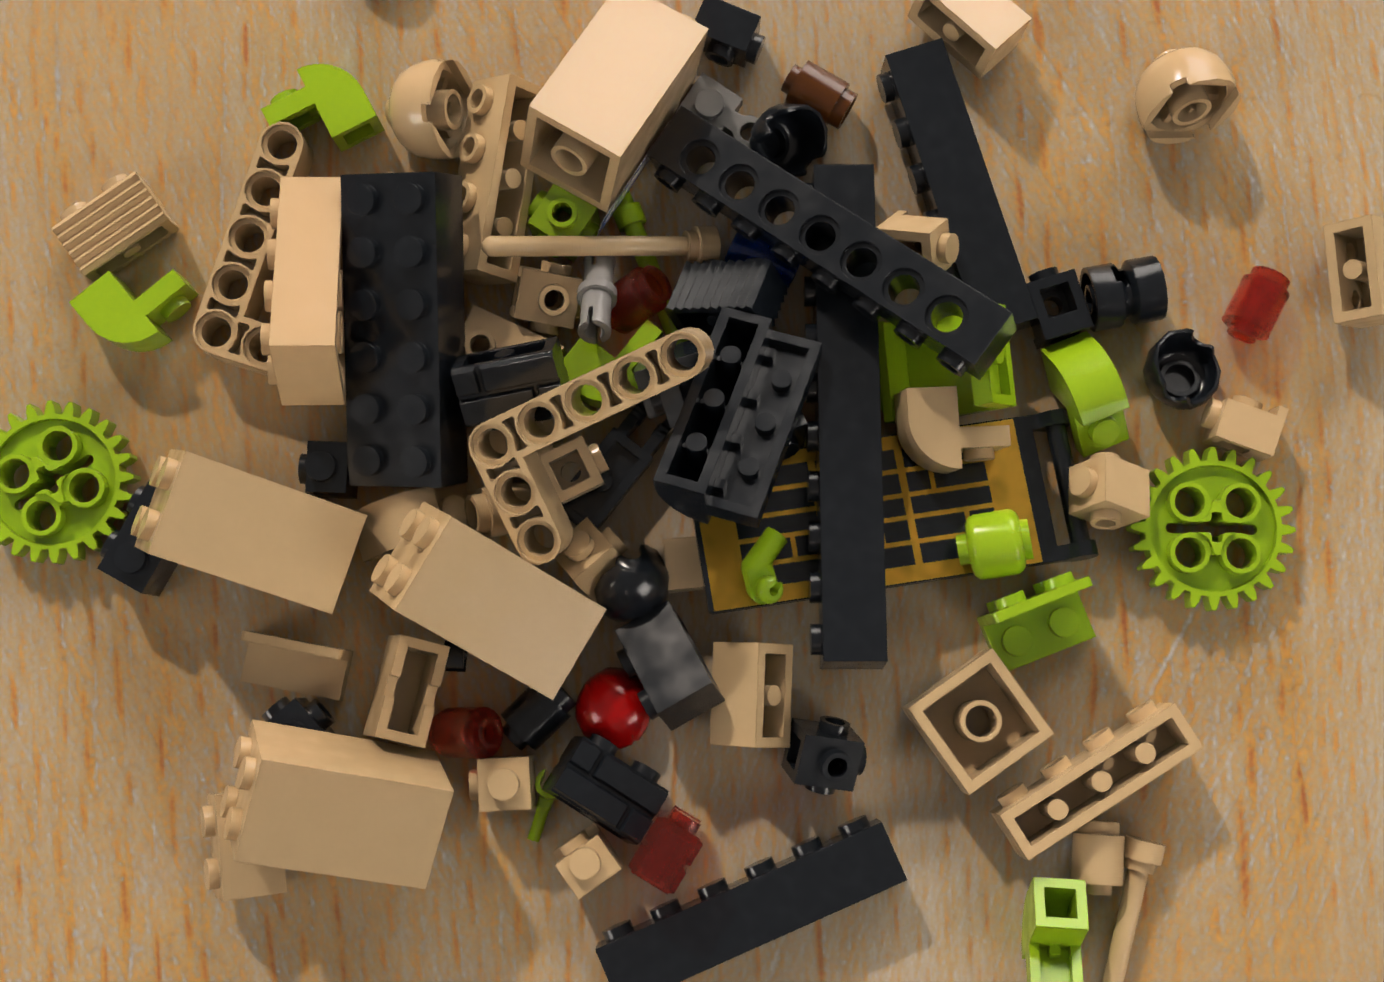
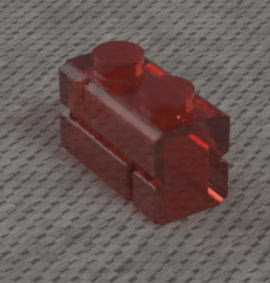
(667, 849)

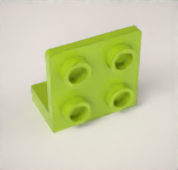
(1037, 625)

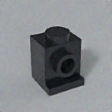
(731, 34)
(1067, 294)
(326, 470)

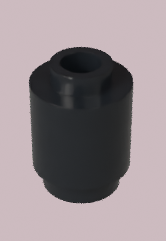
(536, 717)

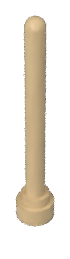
(694, 245)
(1140, 859)

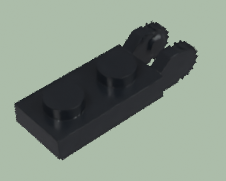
(625, 464)

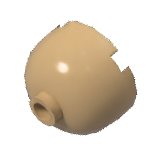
(1184, 93)
(430, 108)

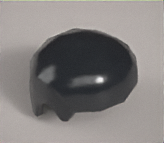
(790, 136)
(1182, 370)
(633, 585)

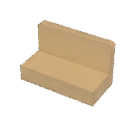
(295, 665)

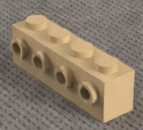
(493, 181)
(1095, 779)

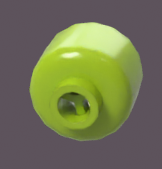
(995, 544)

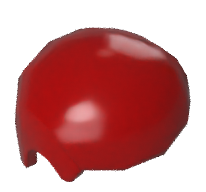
(612, 707)

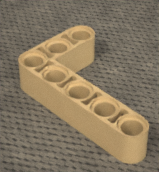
(235, 264)
(570, 416)

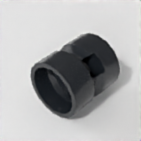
(1130, 292)

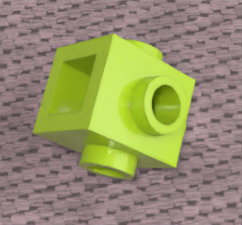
(549, 205)

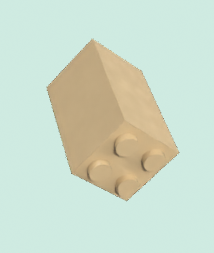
(612, 98)
(248, 530)
(485, 599)
(335, 805)

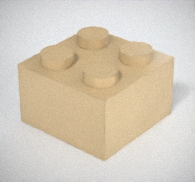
(977, 721)

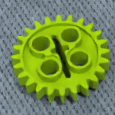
(76, 520)
(1211, 573)

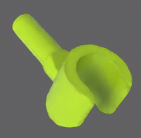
(543, 806)

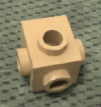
(529, 296)

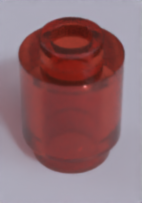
(639, 298)
(1256, 305)
(466, 732)

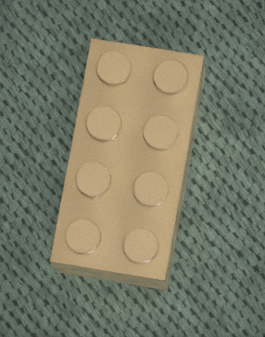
(306, 293)

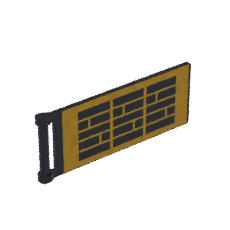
(920, 516)

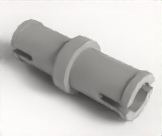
(596, 298)

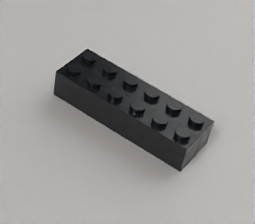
(403, 328)

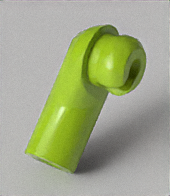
(758, 568)

